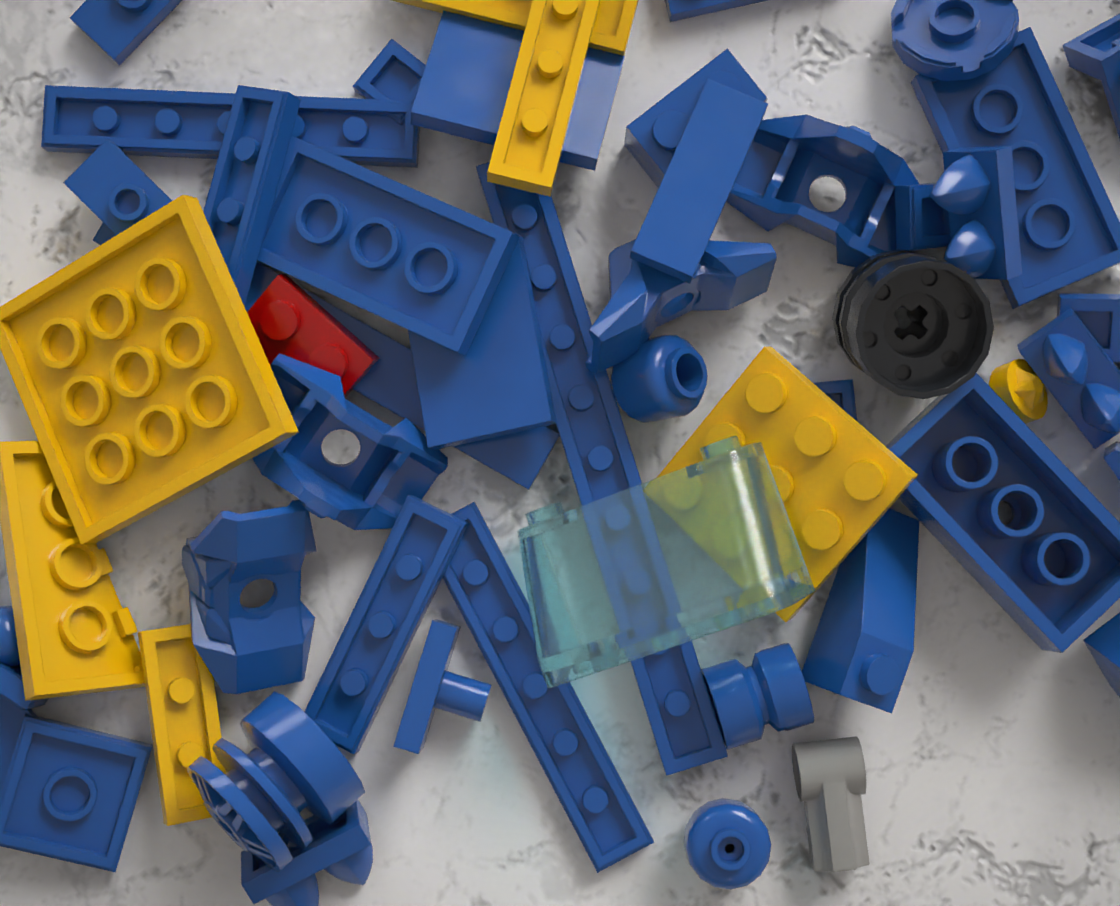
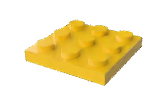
(823, 461)

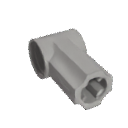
(831, 782)

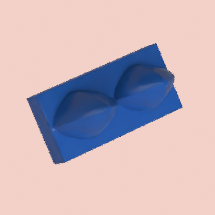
(981, 211)
(1077, 375)
(338, 848)

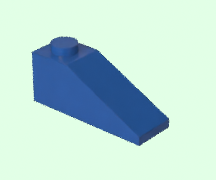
(870, 617)

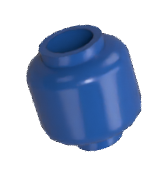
(660, 380)
(716, 826)

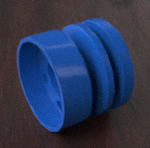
(269, 787)

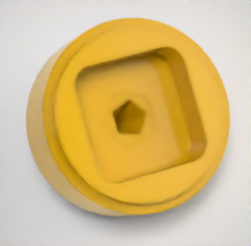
(1020, 389)

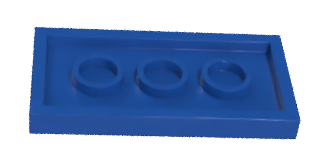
(1060, 200)
(384, 246)

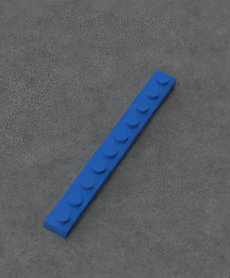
(601, 457)

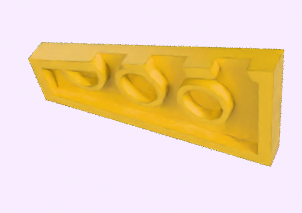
(62, 598)

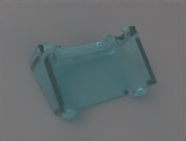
(660, 563)

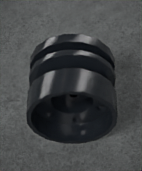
(947, 329)

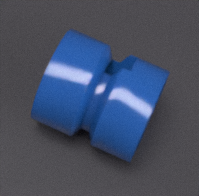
(758, 695)

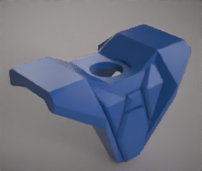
(801, 149)
(649, 298)
(358, 493)
(242, 644)

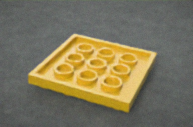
(142, 371)

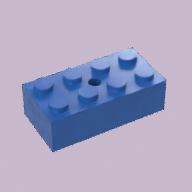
(1060, 550)

